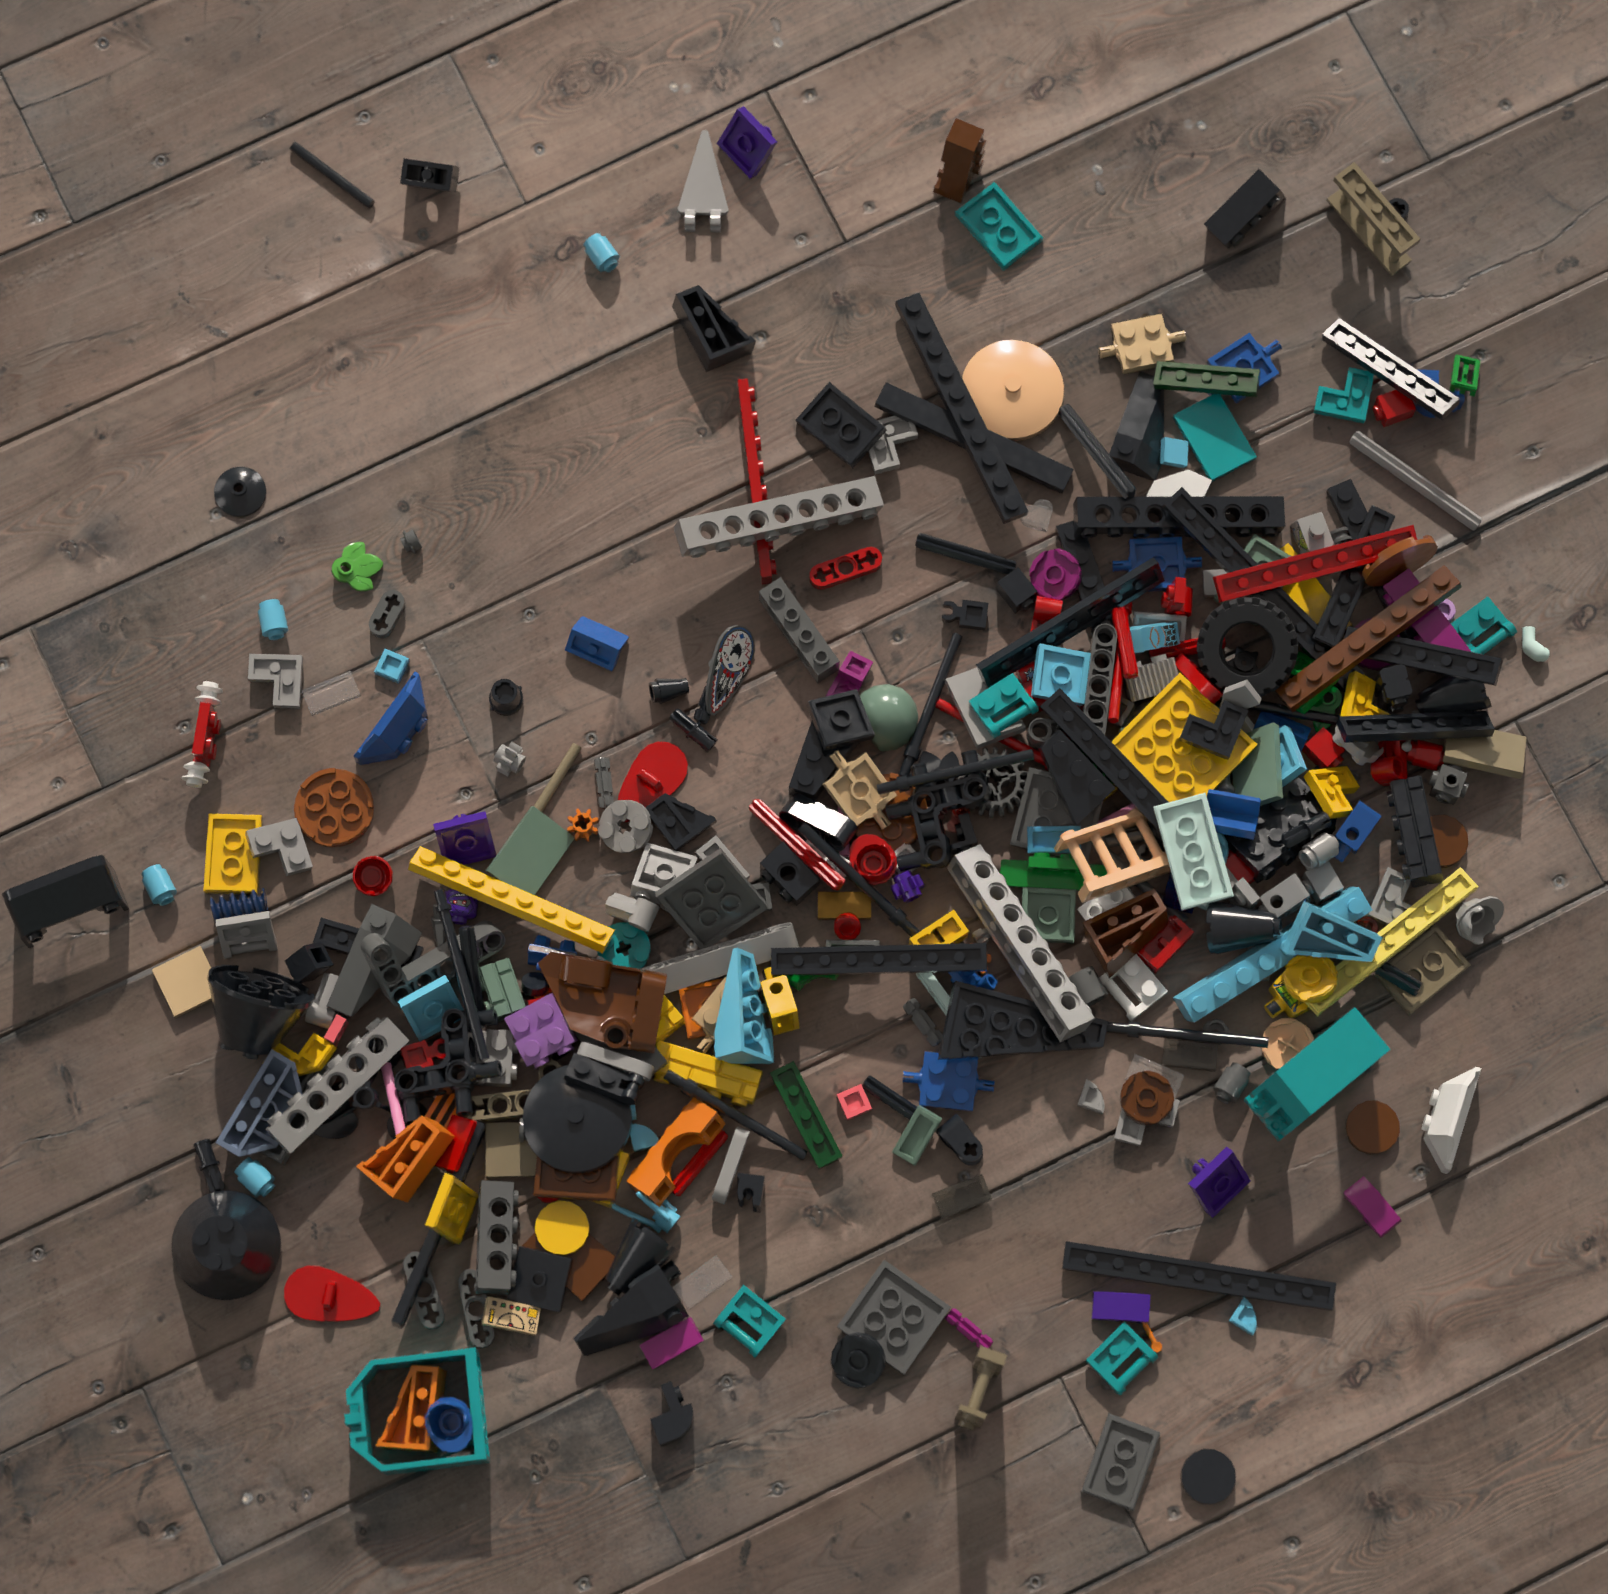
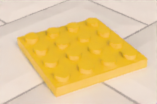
(1170, 764)

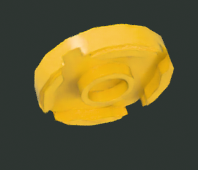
(1310, 978)
(562, 1228)

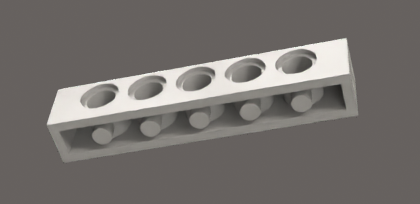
(391, 1042)

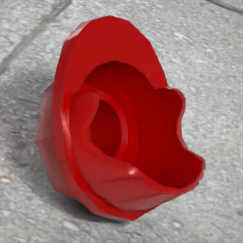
(873, 858)

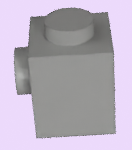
(1322, 883)

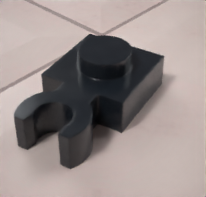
(971, 614)

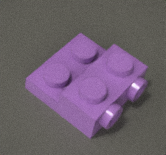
(541, 1031)

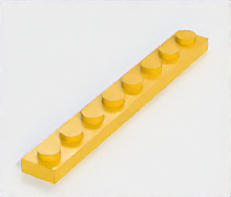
(511, 899)

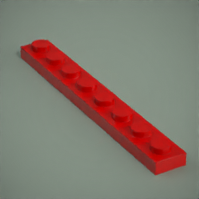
(755, 470)
(1307, 565)

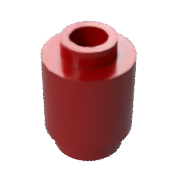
(1425, 754)

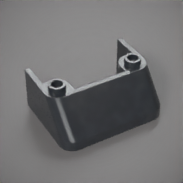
(63, 896)

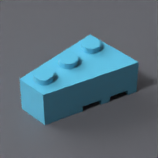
(1328, 935)

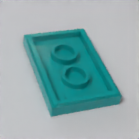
(999, 226)
(1214, 437)

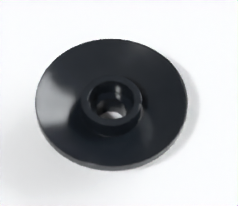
(244, 502)

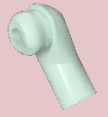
(1531, 647)

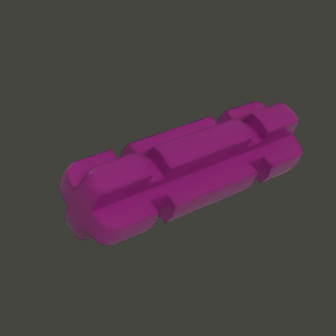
(968, 1329)

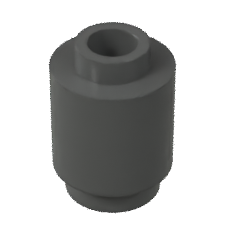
(1232, 1083)

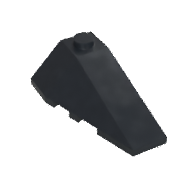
(1141, 430)
(642, 1312)

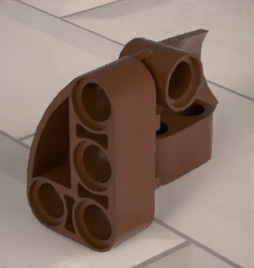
(605, 997)

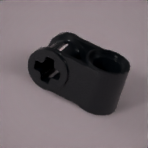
(957, 1137)

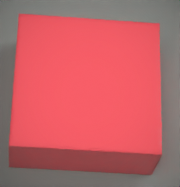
(336, 1030)
(854, 1102)

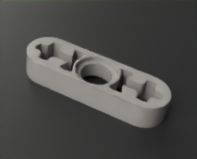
(616, 1060)
(730, 1165)

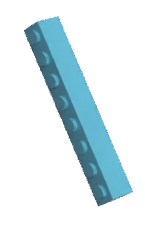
(1258, 962)

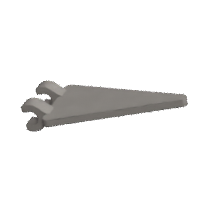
(703, 188)

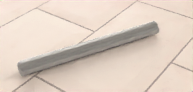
(1415, 480)

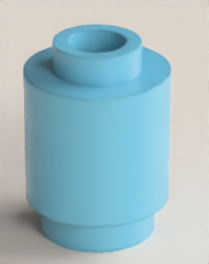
(601, 253)
(272, 619)
(158, 885)
(255, 1177)

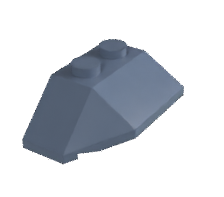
(268, 1093)

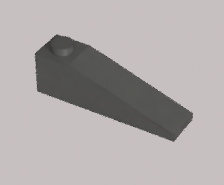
(356, 980)

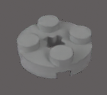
(1360, 751)
(611, 831)

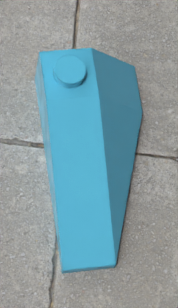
(740, 1024)

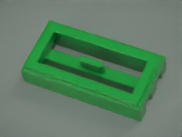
(1463, 385)

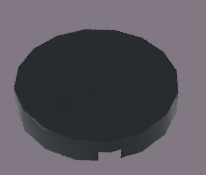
(858, 1360)
(1208, 1476)

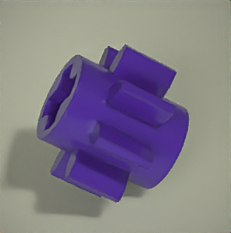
(907, 886)

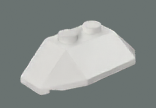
(1448, 1117)

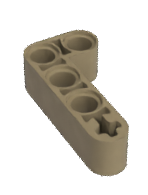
(512, 1098)

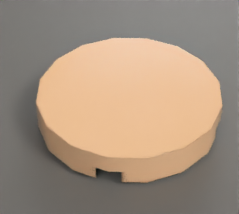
(1286, 1040)

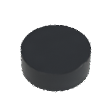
(534, 984)

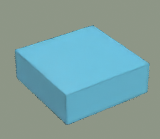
(1174, 452)
(391, 666)

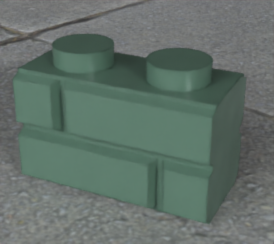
(502, 988)

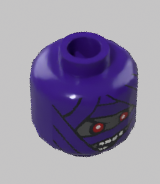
(462, 905)

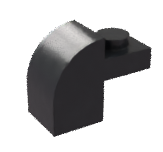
(675, 1423)

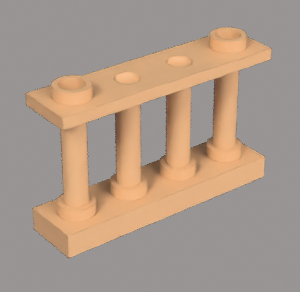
(1115, 878)

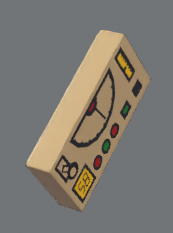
(511, 1316)

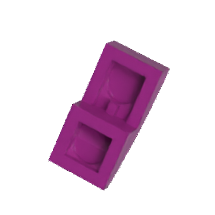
(851, 674)
(1372, 1207)
(671, 1343)

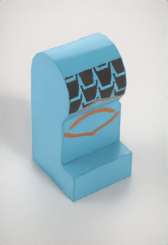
(1154, 636)

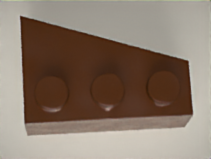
(961, 158)
(1125, 930)

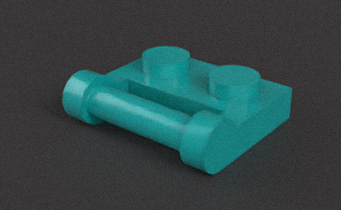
(1478, 621)
(999, 699)
(753, 1312)
(1115, 1352)

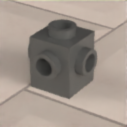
(1442, 790)

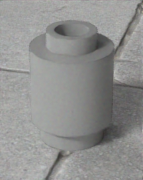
(1319, 851)

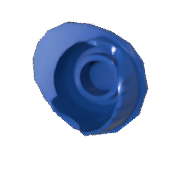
(449, 1424)

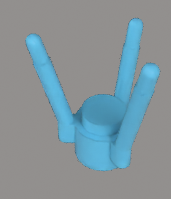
(664, 1217)

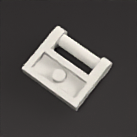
(1140, 982)

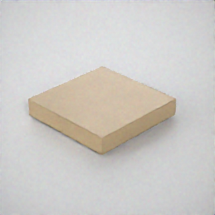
(185, 981)

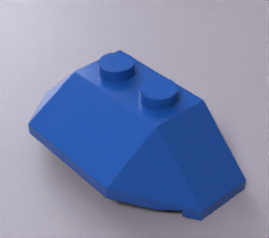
(397, 726)

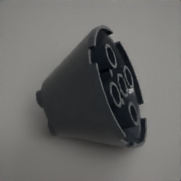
(255, 1008)
(226, 1245)

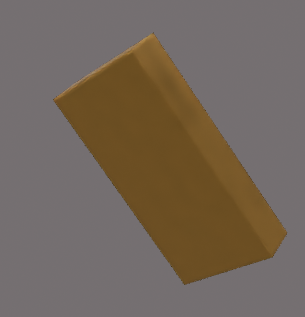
(835, 903)

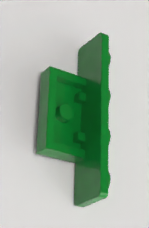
(1046, 872)

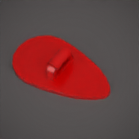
(655, 771)
(328, 1296)

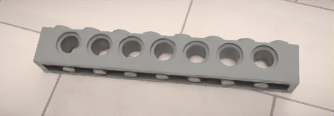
(863, 491)
(1021, 956)

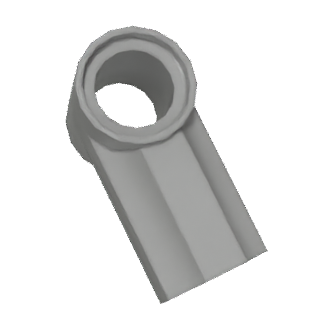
(635, 912)
(319, 1013)

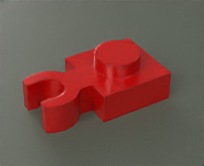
(421, 1054)

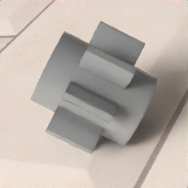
(509, 759)

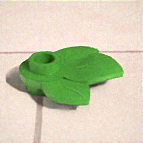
(360, 567)

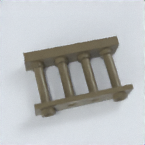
(1373, 219)
(987, 1364)

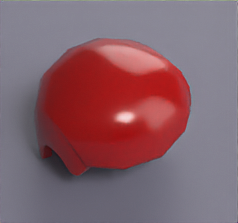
(372, 876)

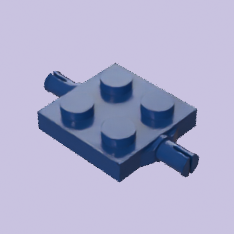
(1248, 354)
(1167, 553)
(948, 1082)

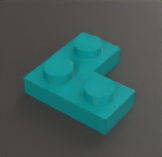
(1351, 402)

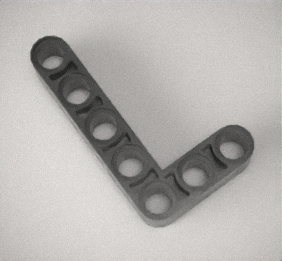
(1095, 676)
(427, 965)

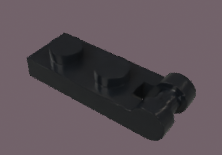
(603, 1079)

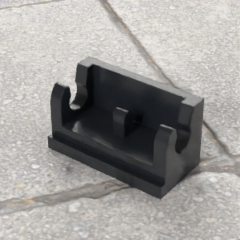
(751, 1186)

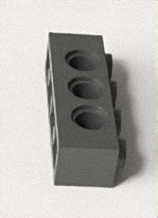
(799, 630)
(487, 1279)

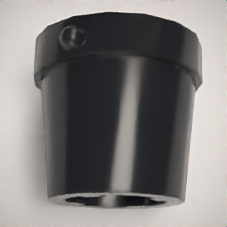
(505, 697)

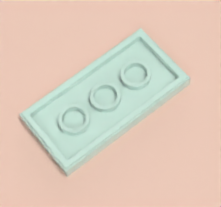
(1193, 851)

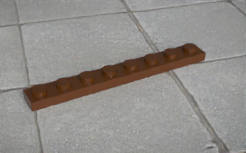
(1368, 638)

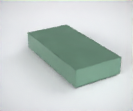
(917, 1135)

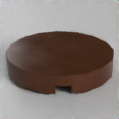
(1450, 839)
(1146, 1097)
(1372, 1127)

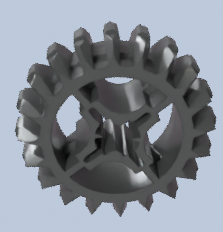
(1003, 780)

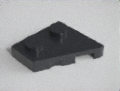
(678, 820)

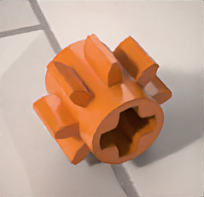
(586, 817)

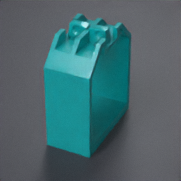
(1316, 1074)
(359, 1415)

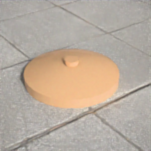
(1015, 388)

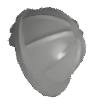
(1478, 918)

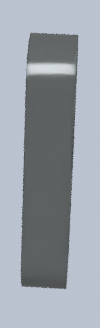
(423, 1312)
(473, 1330)

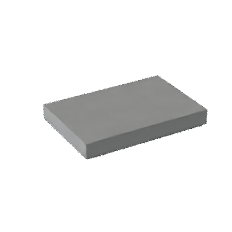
(967, 686)

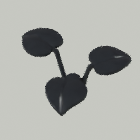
(344, 1121)

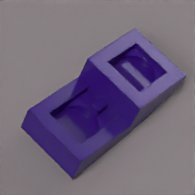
(1121, 1307)

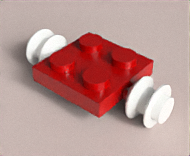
(207, 726)

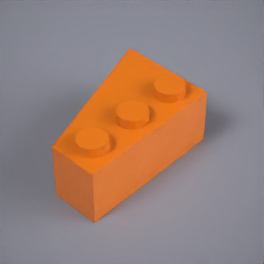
(408, 1158)
(407, 1422)

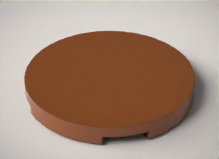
(1398, 558)
(334, 807)
(900, 830)

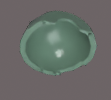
(891, 715)

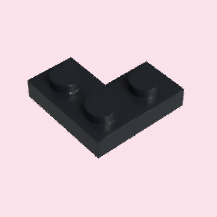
(1215, 737)

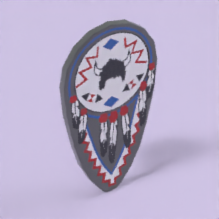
(728, 667)

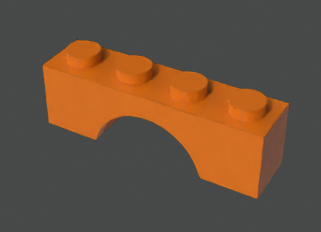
(693, 1126)

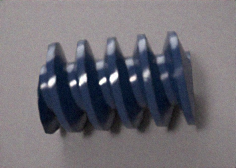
(239, 907)

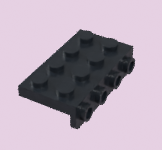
(1266, 851)

